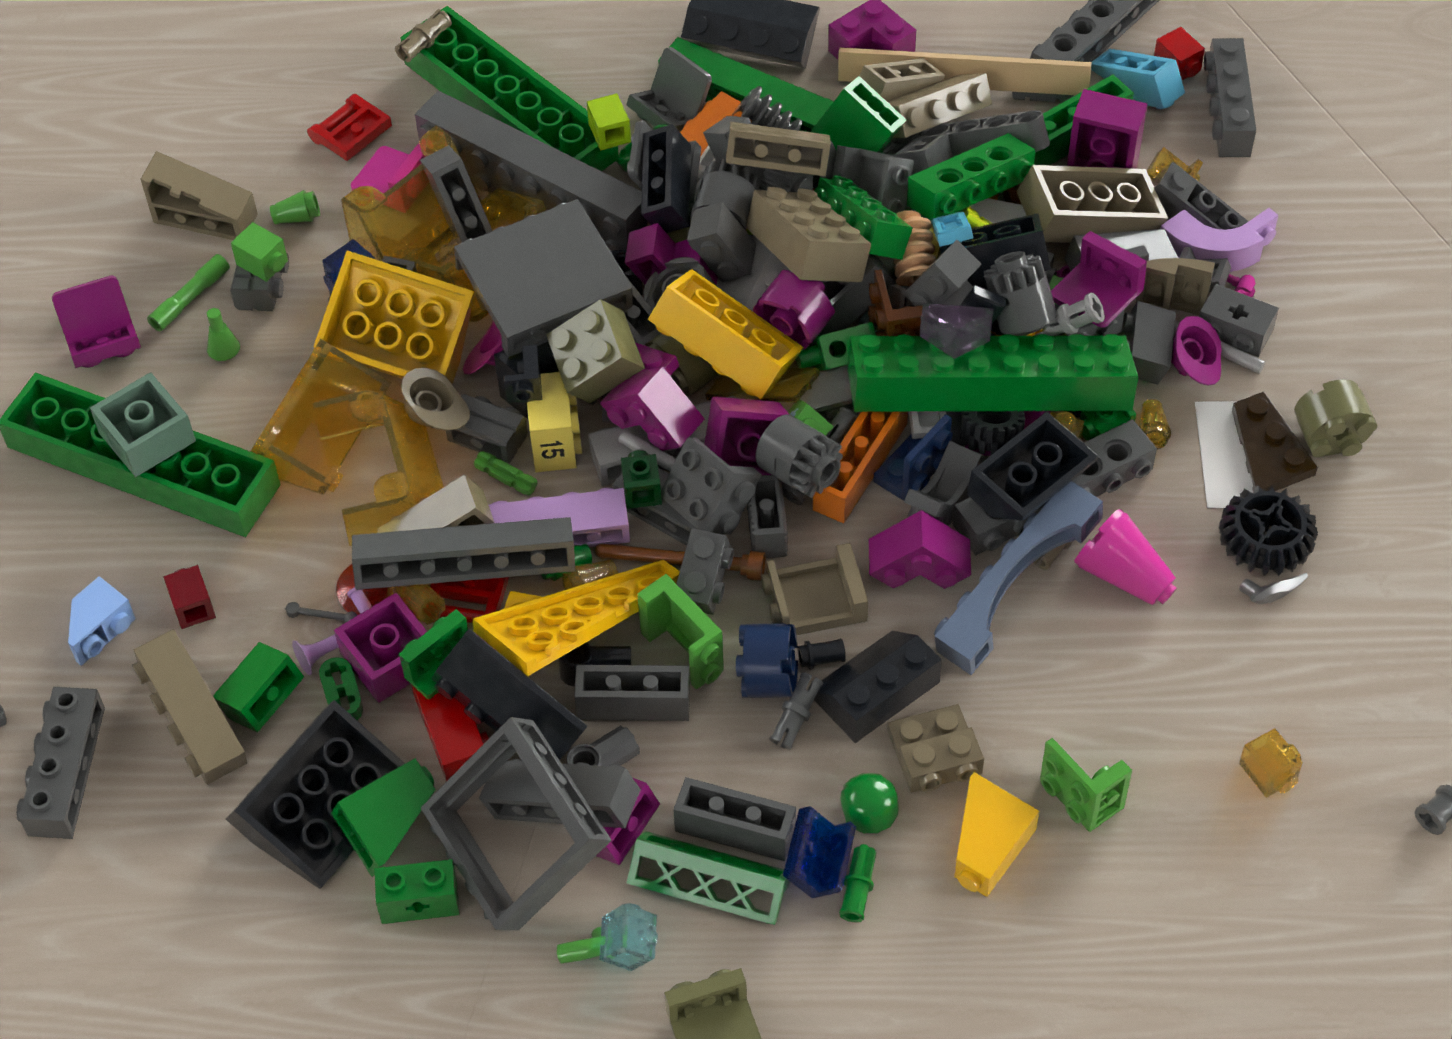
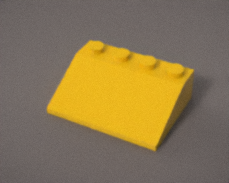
(396, 318)

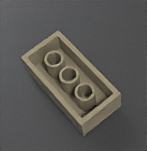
(1090, 199)
(808, 235)

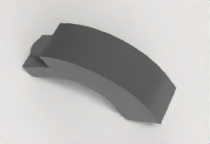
(947, 485)

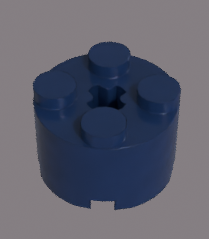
(767, 660)

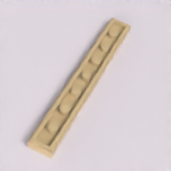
(1002, 72)

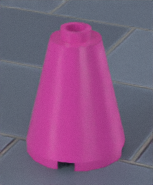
(1127, 560)

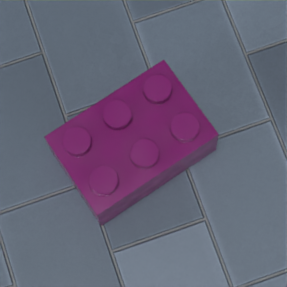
(1106, 131)

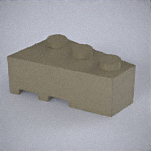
(195, 199)

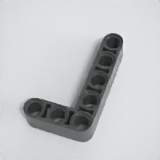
(968, 134)

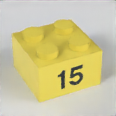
(554, 426)

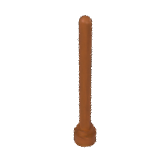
(749, 564)

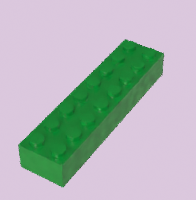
(497, 83)
(1000, 375)
(201, 481)

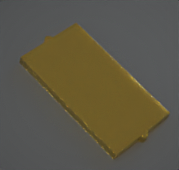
(788, 389)

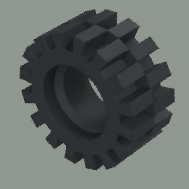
(990, 429)

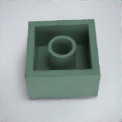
(143, 424)

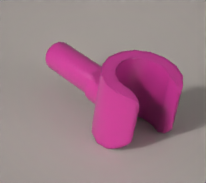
(1243, 285)

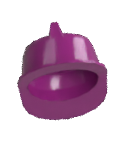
(1197, 351)

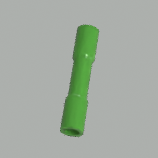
(173, 306)

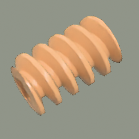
(918, 251)

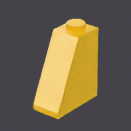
(991, 834)

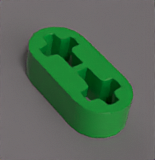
(348, 688)

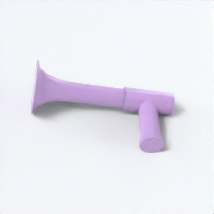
(310, 653)

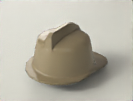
(433, 400)

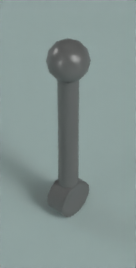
(294, 610)

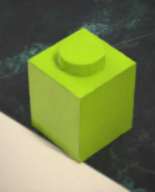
(608, 121)

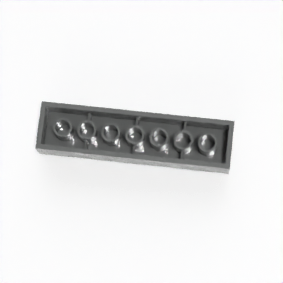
(521, 164)

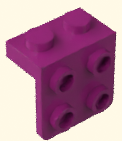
(1107, 272)
(95, 321)

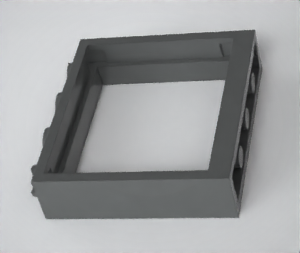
(560, 791)

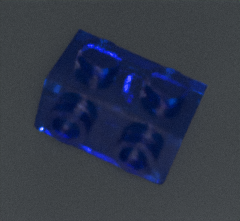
(818, 853)

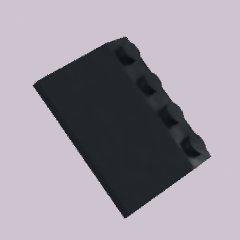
(294, 800)

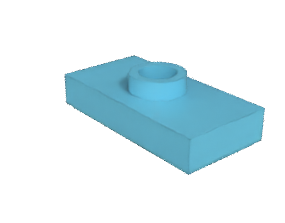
(951, 228)

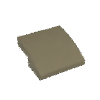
(1177, 284)

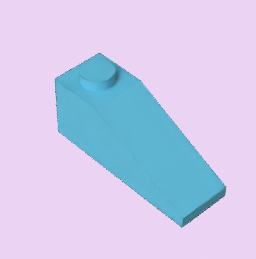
(1150, 77)

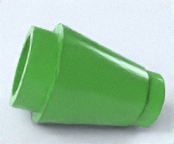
(296, 208)

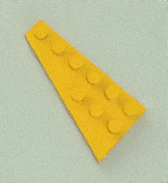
(555, 624)

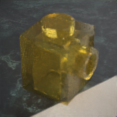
(1271, 763)

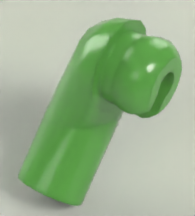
(580, 949)

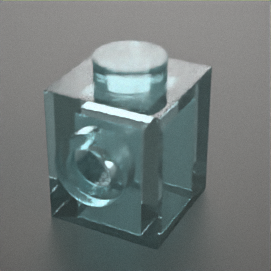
(628, 937)

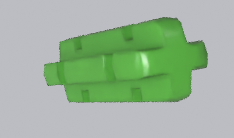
(505, 473)

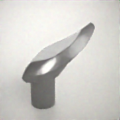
(1272, 592)

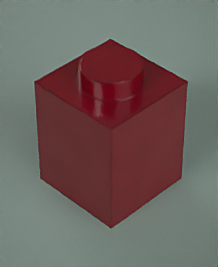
(189, 596)

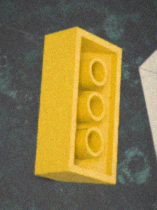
(724, 333)

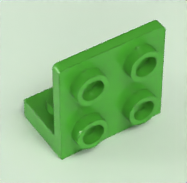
(1085, 799)

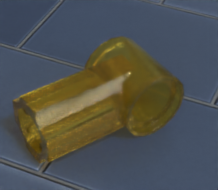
(421, 601)

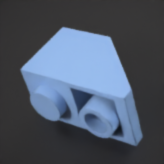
(96, 618)

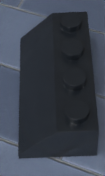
(753, 28)
(498, 690)

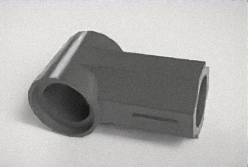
(613, 748)

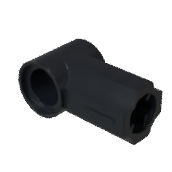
(592, 656)

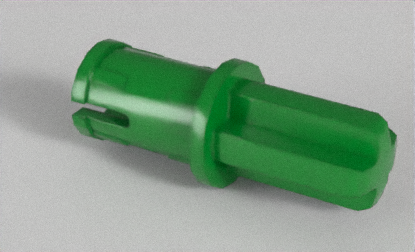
(858, 884)

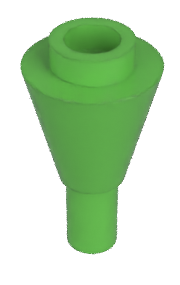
(221, 341)

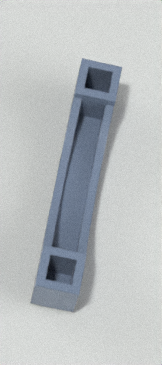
(1064, 518)

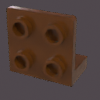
(890, 321)

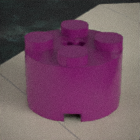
(795, 307)

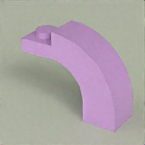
(1240, 245)

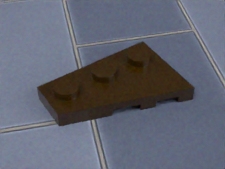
(1269, 445)

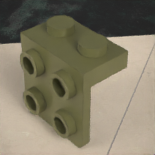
(712, 1008)

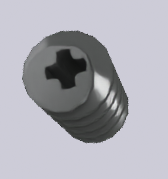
(762, 114)

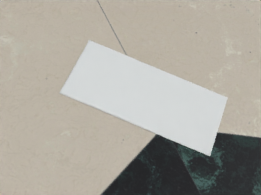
(1221, 453)

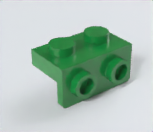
(424, 655)

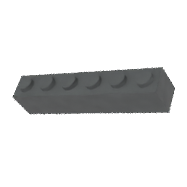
(463, 553)

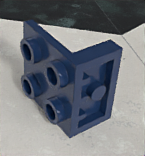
(915, 461)

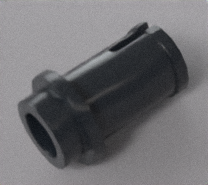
(821, 653)

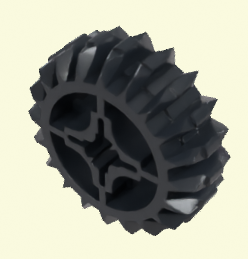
(1284, 544)

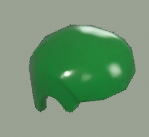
(869, 802)

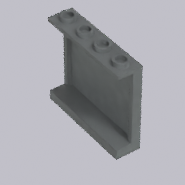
(542, 273)

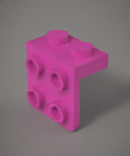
(387, 168)

